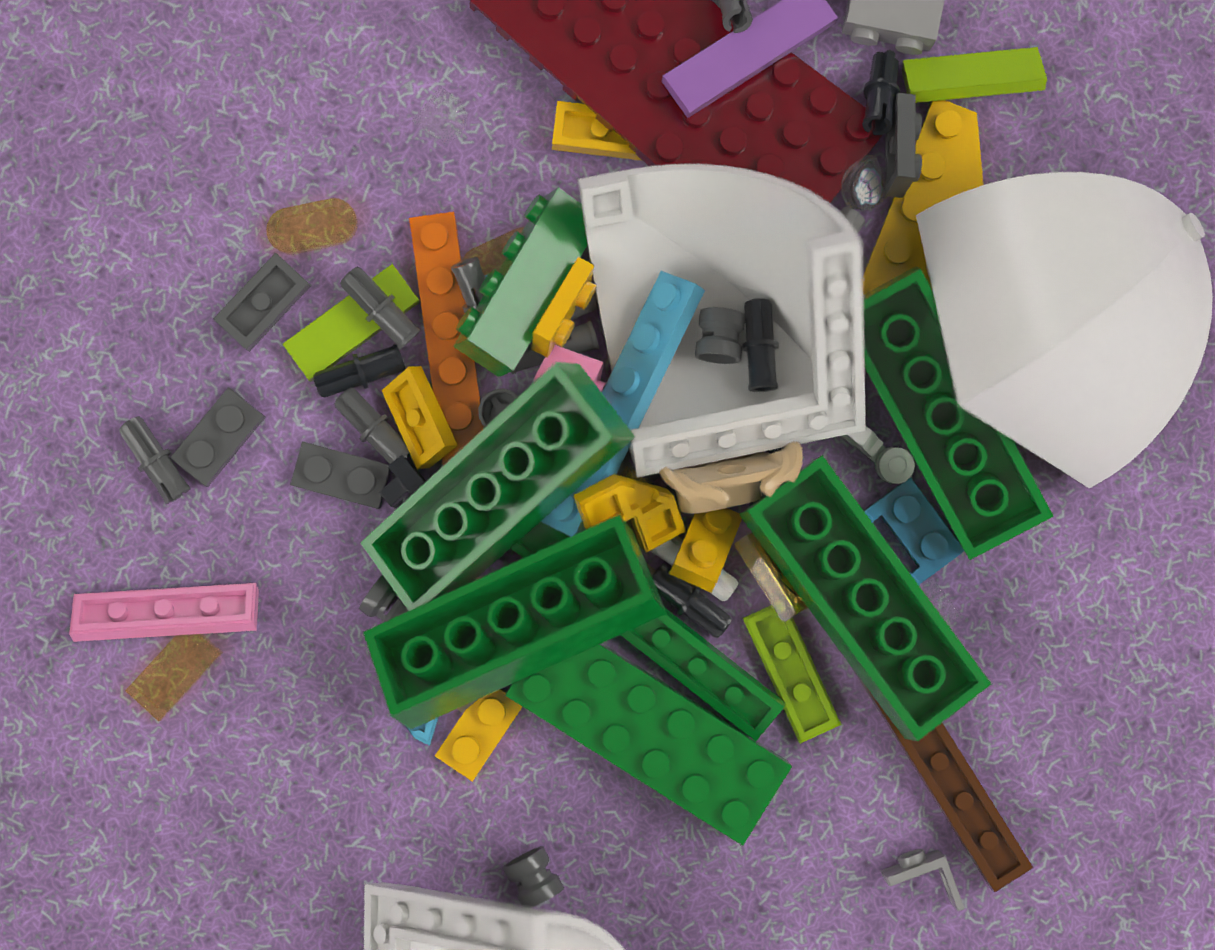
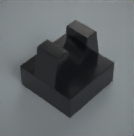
(406, 483)

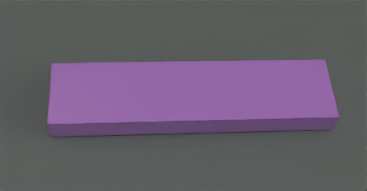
(746, 53)

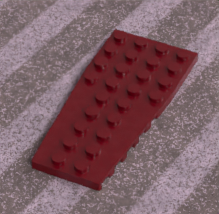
(614, 60)

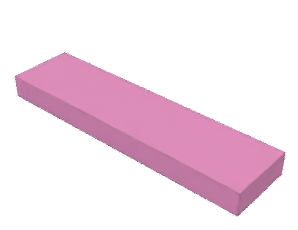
(164, 612)

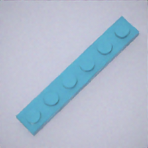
(638, 374)

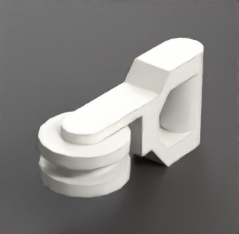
(891, 463)

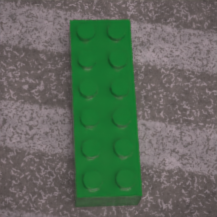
(964, 460)
(498, 486)
(866, 600)
(513, 623)
(657, 737)

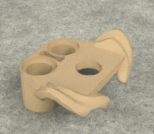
(733, 479)

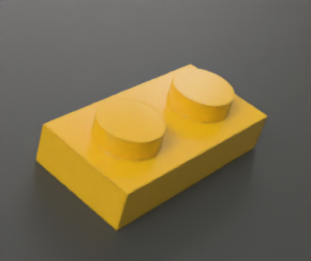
(580, 132)
(556, 323)
(419, 417)
(706, 547)
(478, 733)

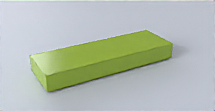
(974, 74)
(344, 327)
(792, 673)

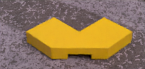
(647, 506)

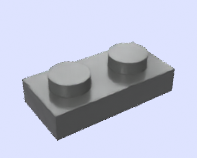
(901, 162)
(262, 302)
(218, 437)
(340, 475)

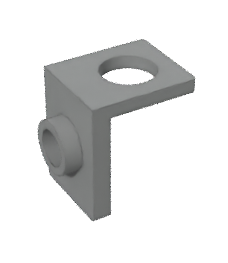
(918, 863)

